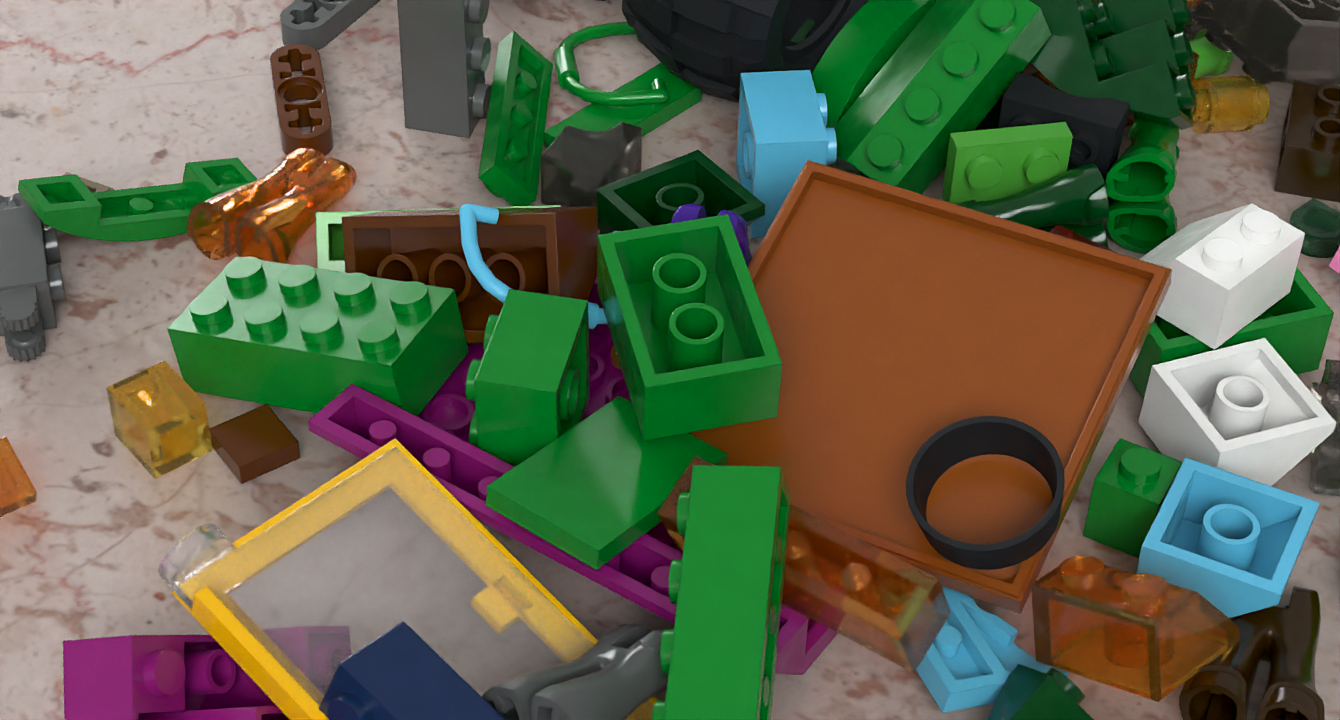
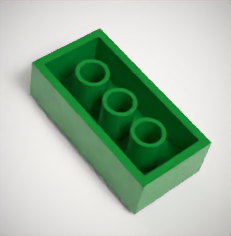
(311, 332)

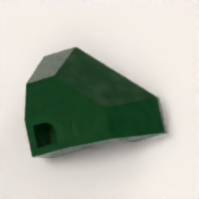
(1122, 53)

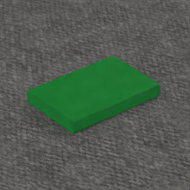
(597, 484)

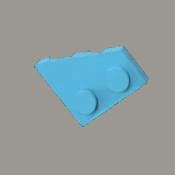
(972, 656)

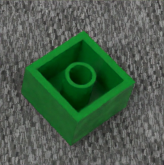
(530, 375)

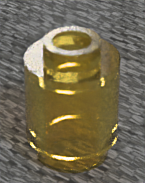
(1229, 104)

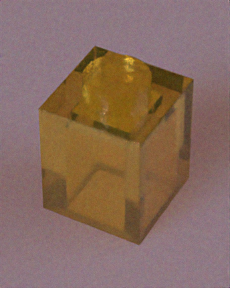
(159, 419)

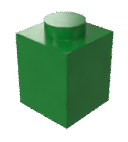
(1128, 496)

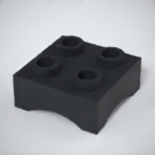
(1094, 122)

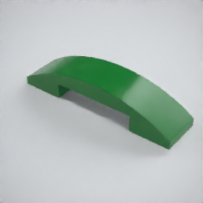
(863, 50)
(133, 212)

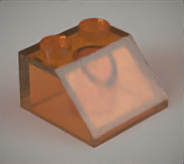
(1125, 627)

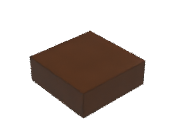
(254, 443)

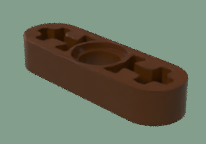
(301, 87)

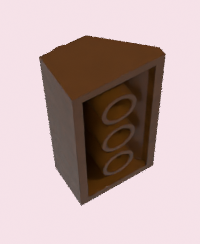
(526, 250)

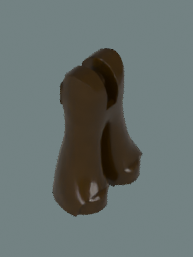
(1272, 635)

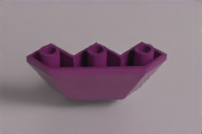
(159, 681)

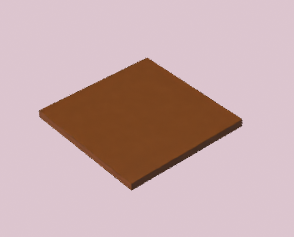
(924, 317)

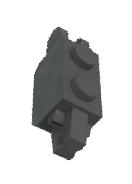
(27, 279)

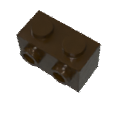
(1311, 143)

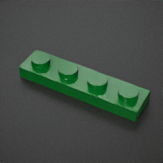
(516, 122)

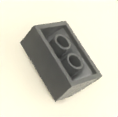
(444, 64)

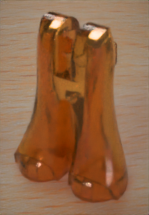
(272, 212)

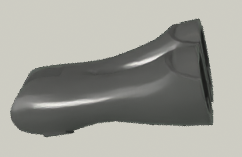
(597, 685)

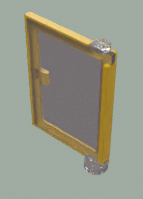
(355, 563)

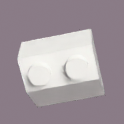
(1227, 271)
(1234, 411)

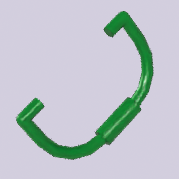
(569, 77)

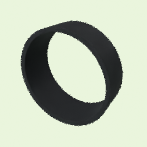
(983, 437)

